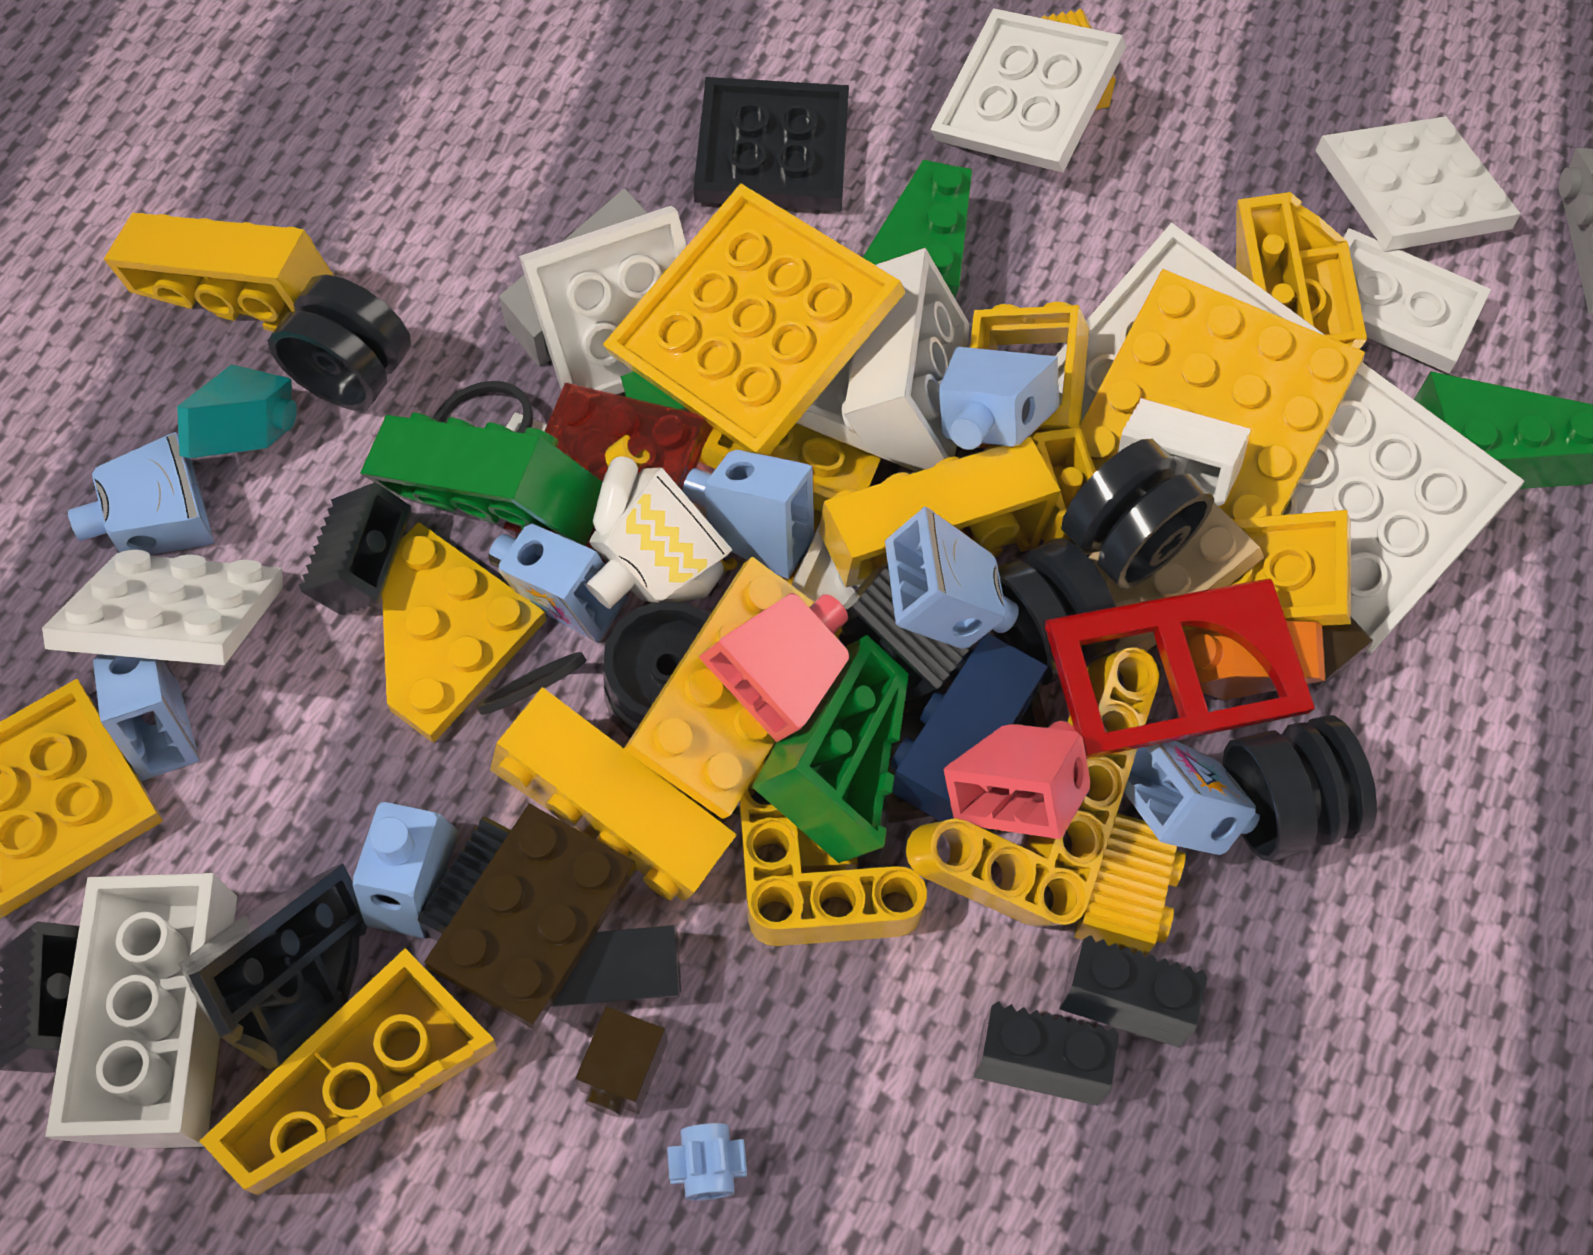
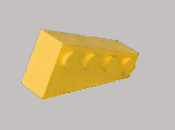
(217, 264)
(988, 496)
(610, 796)
(354, 1071)

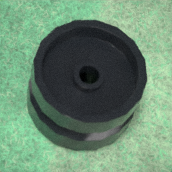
(340, 342)
(1137, 513)
(1048, 585)
(643, 657)

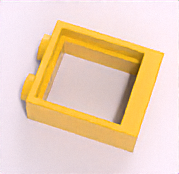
(1038, 325)

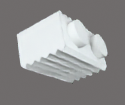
(1199, 444)

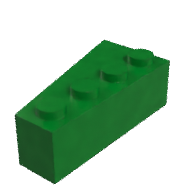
(485, 473)

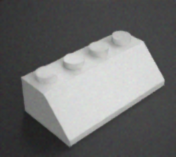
(901, 365)
(133, 1036)

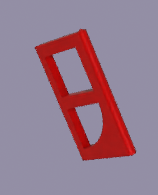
(1243, 612)

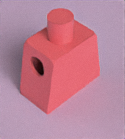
(782, 661)
(1021, 780)

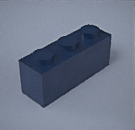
(988, 692)

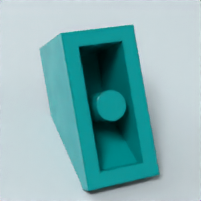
(235, 413)

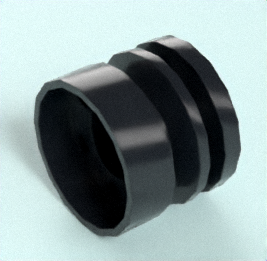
(1307, 786)

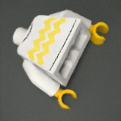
(651, 536)

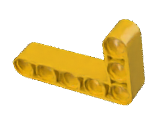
(1046, 859)
(806, 891)

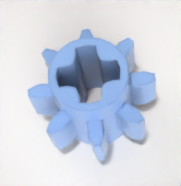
(707, 1161)

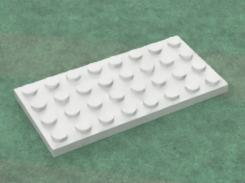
(1399, 470)

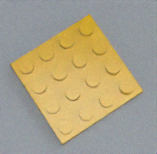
(754, 320)
(1234, 366)

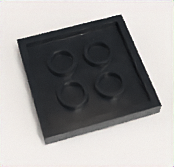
(774, 140)

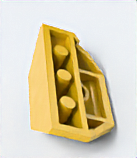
(1300, 264)

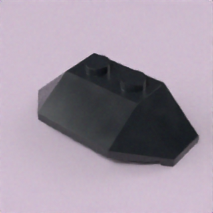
(281, 968)

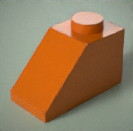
(1232, 672)

